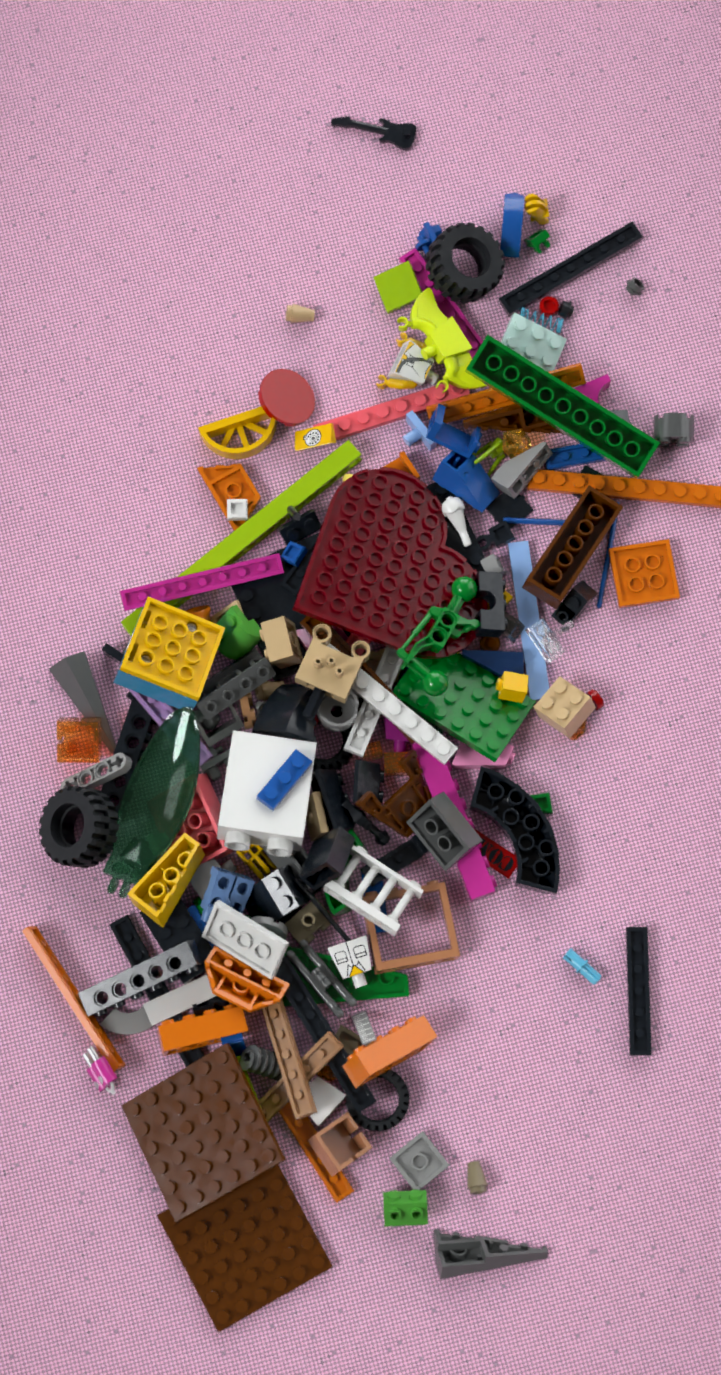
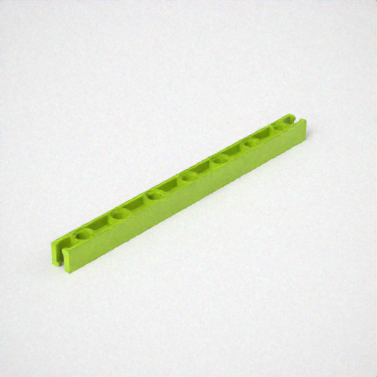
(268, 518)

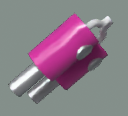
(100, 1071)

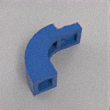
(512, 224)

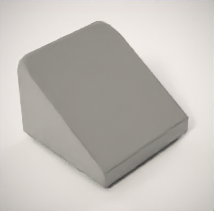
(492, 564)

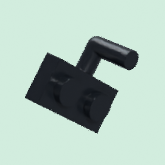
(299, 526)

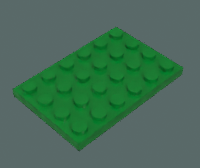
(468, 707)

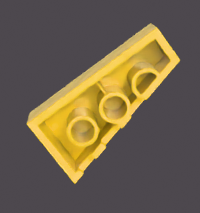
(167, 880)

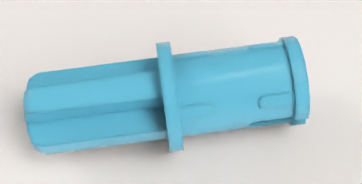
(582, 966)

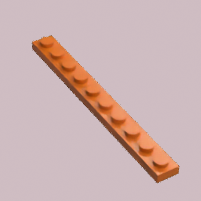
(627, 488)

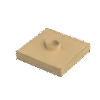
(316, 816)

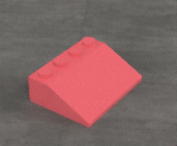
(203, 821)

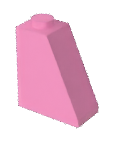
(470, 759)

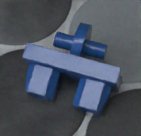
(427, 236)

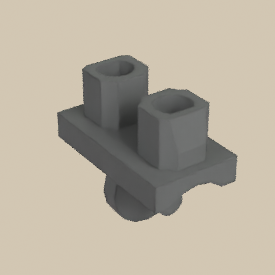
(211, 766)

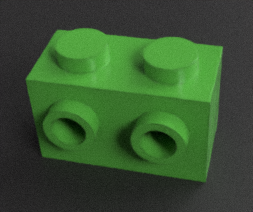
(405, 1208)

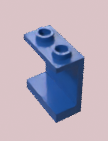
(452, 437)

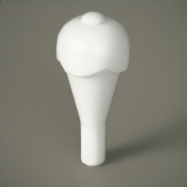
(454, 510)

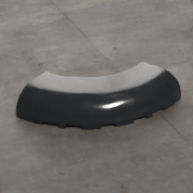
(524, 827)

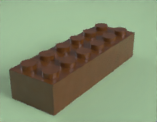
(572, 547)

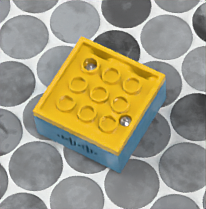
(169, 654)

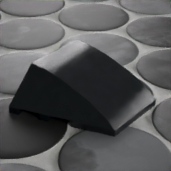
(284, 716)

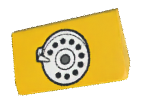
(314, 437)

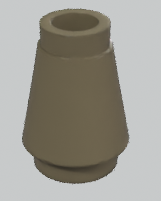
(476, 1179)

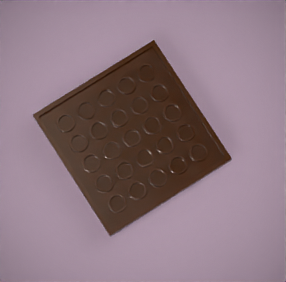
(203, 1132)
(247, 1248)

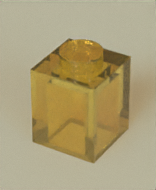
(515, 442)

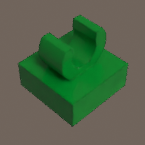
(536, 239)

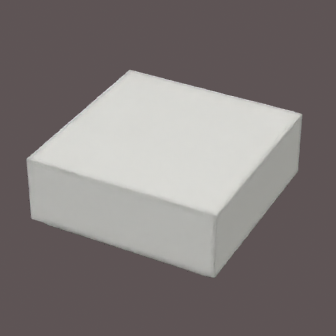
(237, 509)

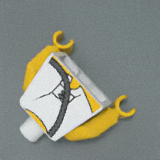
(409, 367)

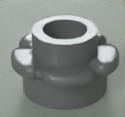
(635, 286)

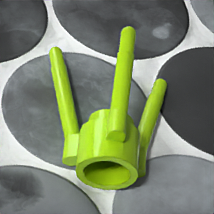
(493, 449)

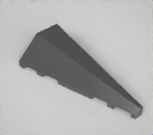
(78, 682)
(466, 1255)

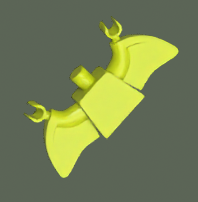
(443, 341)

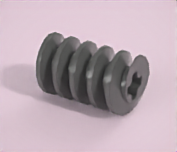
(260, 1062)

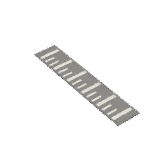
(364, 1027)

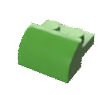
(239, 634)

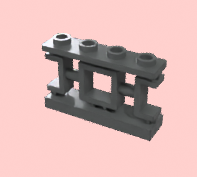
(234, 683)

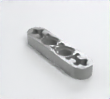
(96, 769)

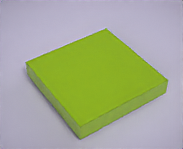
(398, 287)

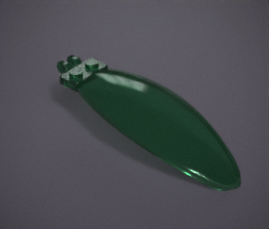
(156, 800)

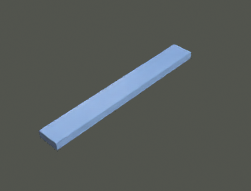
(528, 615)

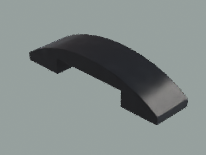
(399, 858)

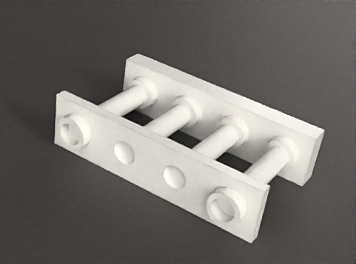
(372, 911)

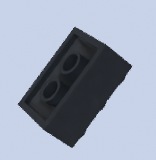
(329, 784)

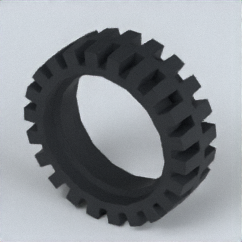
(395, 1118)

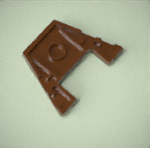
(404, 802)

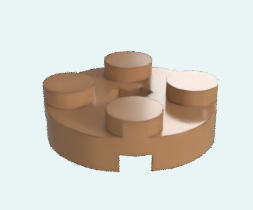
(248, 714)

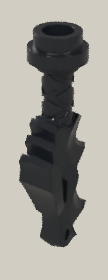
(360, 818)

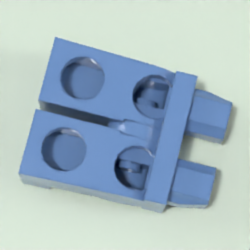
(227, 887)

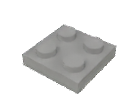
(419, 1161)

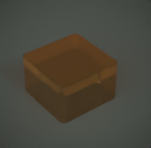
(373, 751)

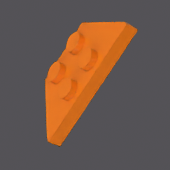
(230, 483)

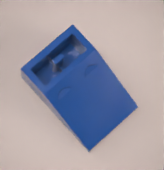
(466, 480)

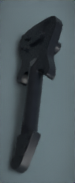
(397, 134)

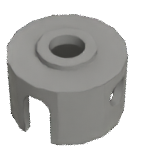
(341, 723)

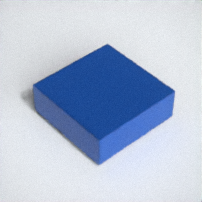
(294, 553)

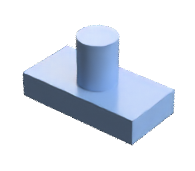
(418, 432)

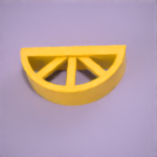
(237, 422)

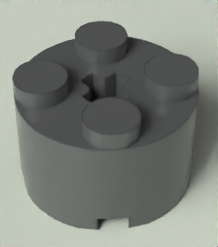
(674, 429)

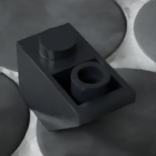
(574, 603)

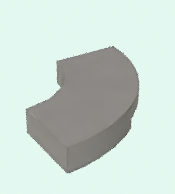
(127, 1023)

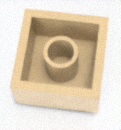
(281, 642)
(564, 707)

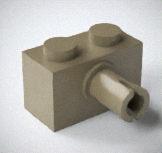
(307, 923)

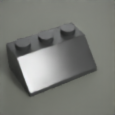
(444, 831)

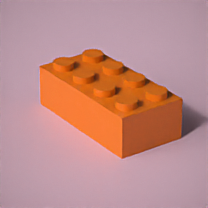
(202, 1030)
(389, 1051)

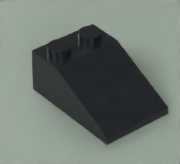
(276, 895)

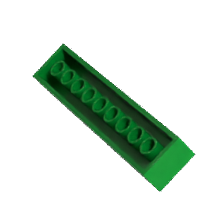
(562, 406)

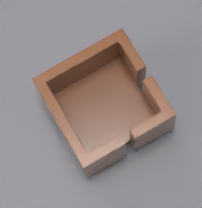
(336, 1146)

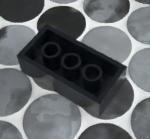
(178, 929)

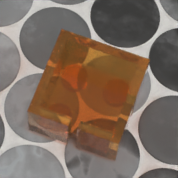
(81, 740)

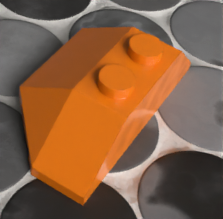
(241, 983)

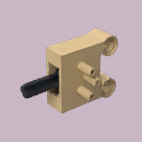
(328, 670)

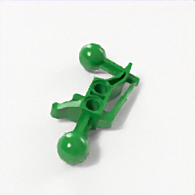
(436, 682)

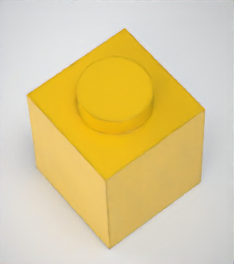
(512, 686)

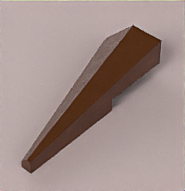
(508, 419)

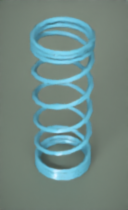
(560, 322)

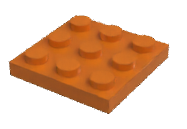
(644, 573)

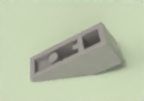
(519, 470)

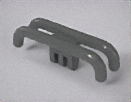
(321, 978)

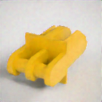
(537, 208)
(256, 859)

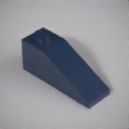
(496, 661)

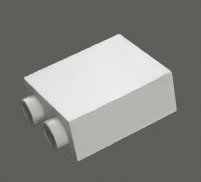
(247, 820)

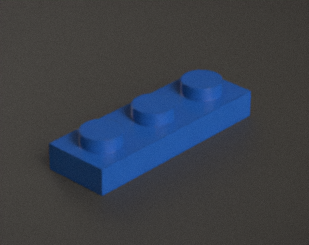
(284, 780)

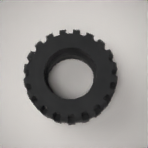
(480, 247)
(59, 823)

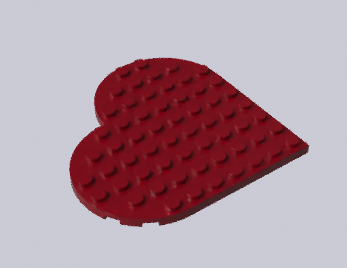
(385, 563)

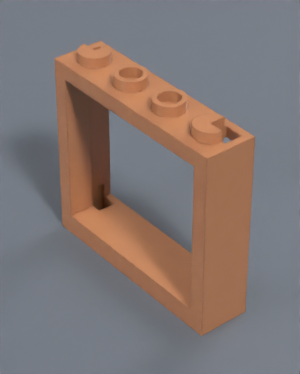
(417, 960)

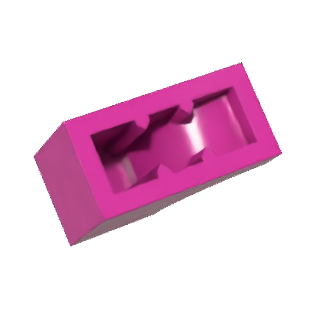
(595, 387)

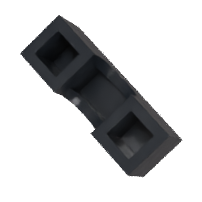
(491, 589)

